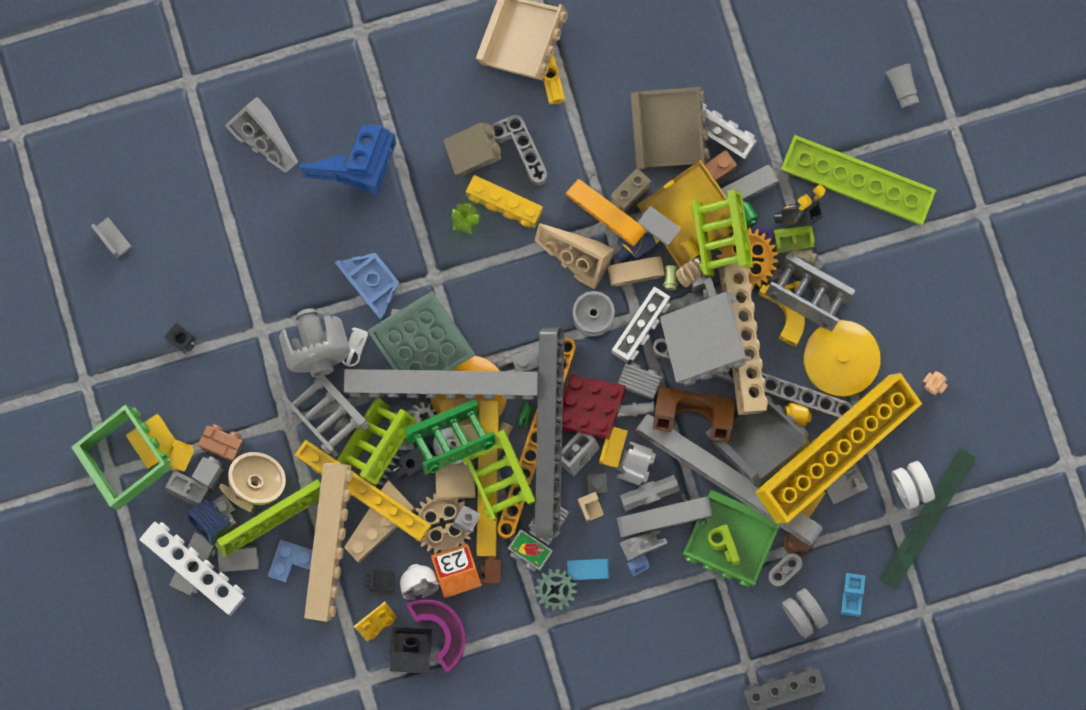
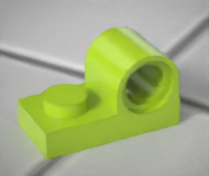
(727, 543)

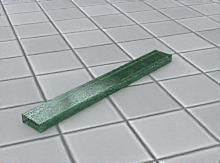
(927, 518)

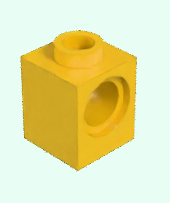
(180, 455)

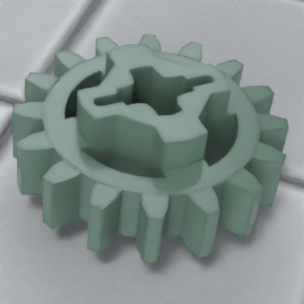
(547, 579)

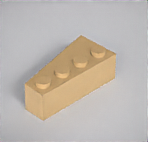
(374, 527)

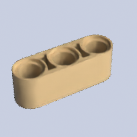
(636, 271)

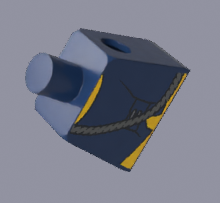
(641, 249)

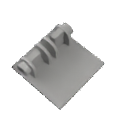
(847, 485)

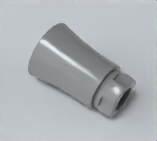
(903, 85)

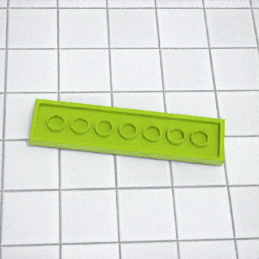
(858, 180)

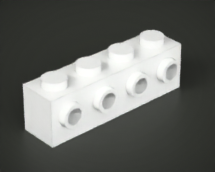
(728, 133)
(640, 325)

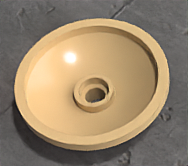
(260, 470)

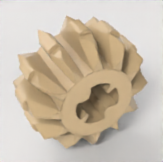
(689, 272)

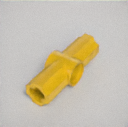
(553, 85)

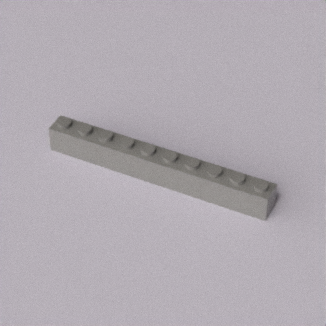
(441, 382)

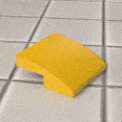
(159, 431)

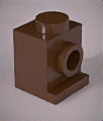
(491, 571)

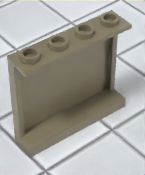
(669, 127)

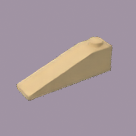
(580, 254)

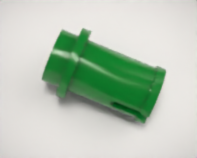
(525, 413)

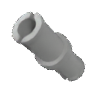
(636, 409)

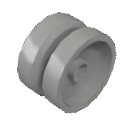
(604, 311)
(805, 614)

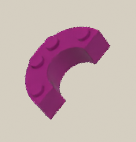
(452, 626)

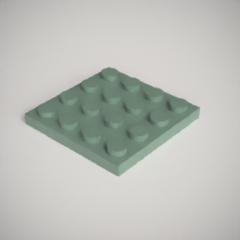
(421, 337)

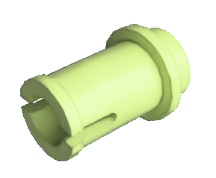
(670, 278)

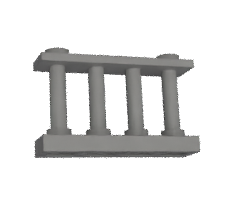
(344, 408)

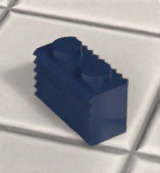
(208, 521)

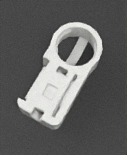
(356, 344)

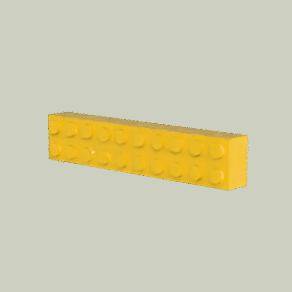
(838, 448)

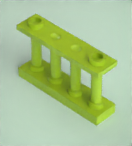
(739, 238)
(387, 447)
(517, 477)

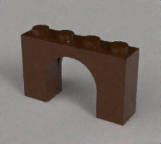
(716, 408)

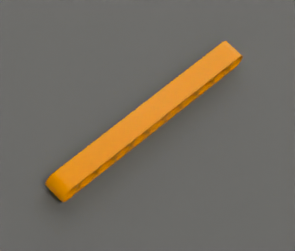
(530, 466)

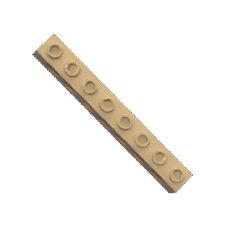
(742, 383)

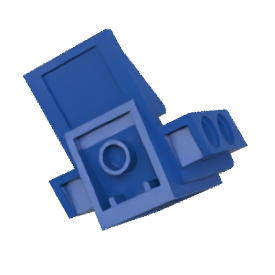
(369, 170)

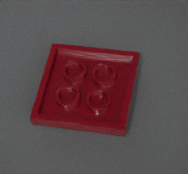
(591, 406)

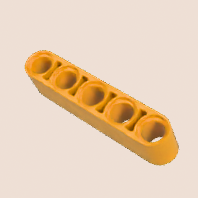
(606, 212)

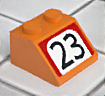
(456, 570)

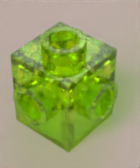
(461, 223)

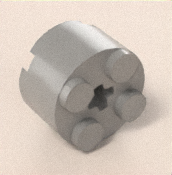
(635, 463)

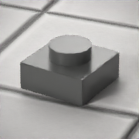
(597, 483)

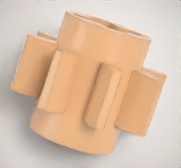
(935, 383)

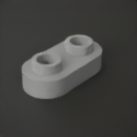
(785, 570)

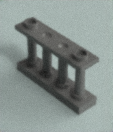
(818, 280)

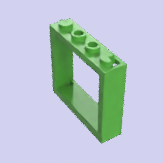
(83, 446)

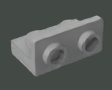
(705, 285)

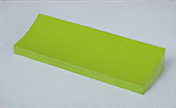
(269, 519)

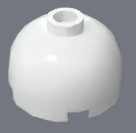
(418, 581)

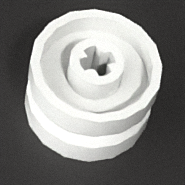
(913, 485)

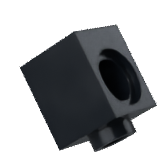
(177, 331)

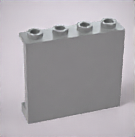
(703, 339)

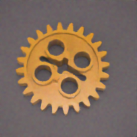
(767, 255)

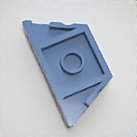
(371, 281)

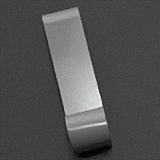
(523, 151)

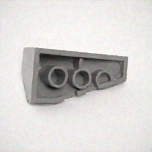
(259, 130)

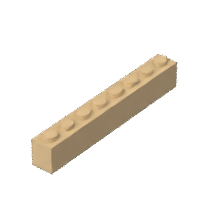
(327, 541)

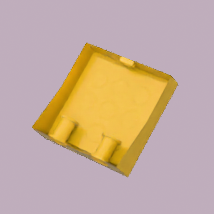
(675, 203)

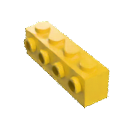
(504, 201)

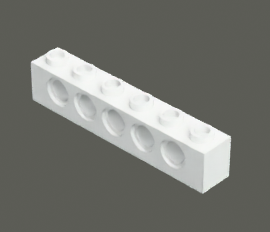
(152, 538)

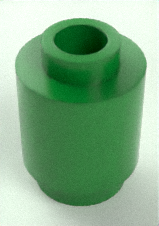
(750, 214)

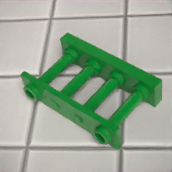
(447, 419)

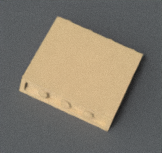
(522, 37)

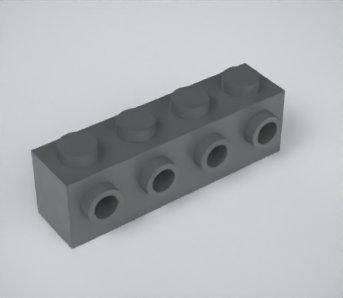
(784, 690)

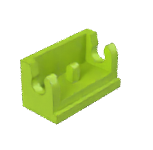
(793, 239)

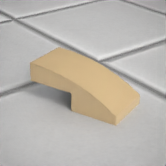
(235, 499)

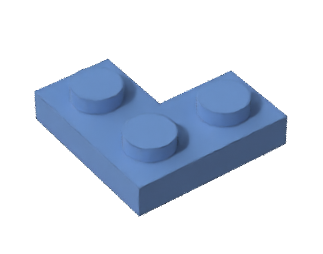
(287, 556)

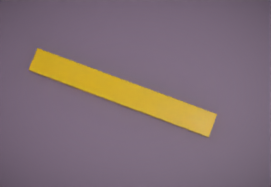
(368, 494)
(486, 526)

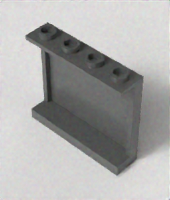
(762, 443)

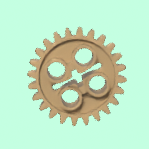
(447, 540)

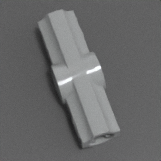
(649, 493)

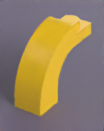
(793, 321)

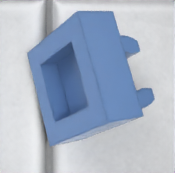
(638, 565)

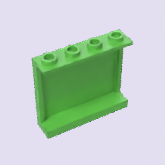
(750, 533)

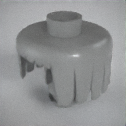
(319, 348)

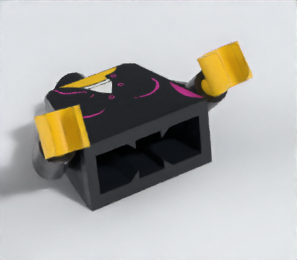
(802, 213)

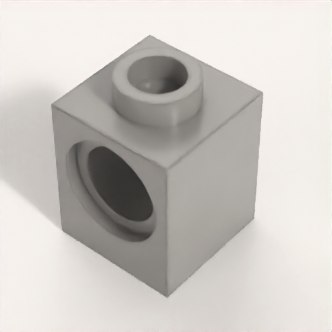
(466, 520)

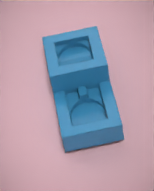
(588, 569)
(852, 595)

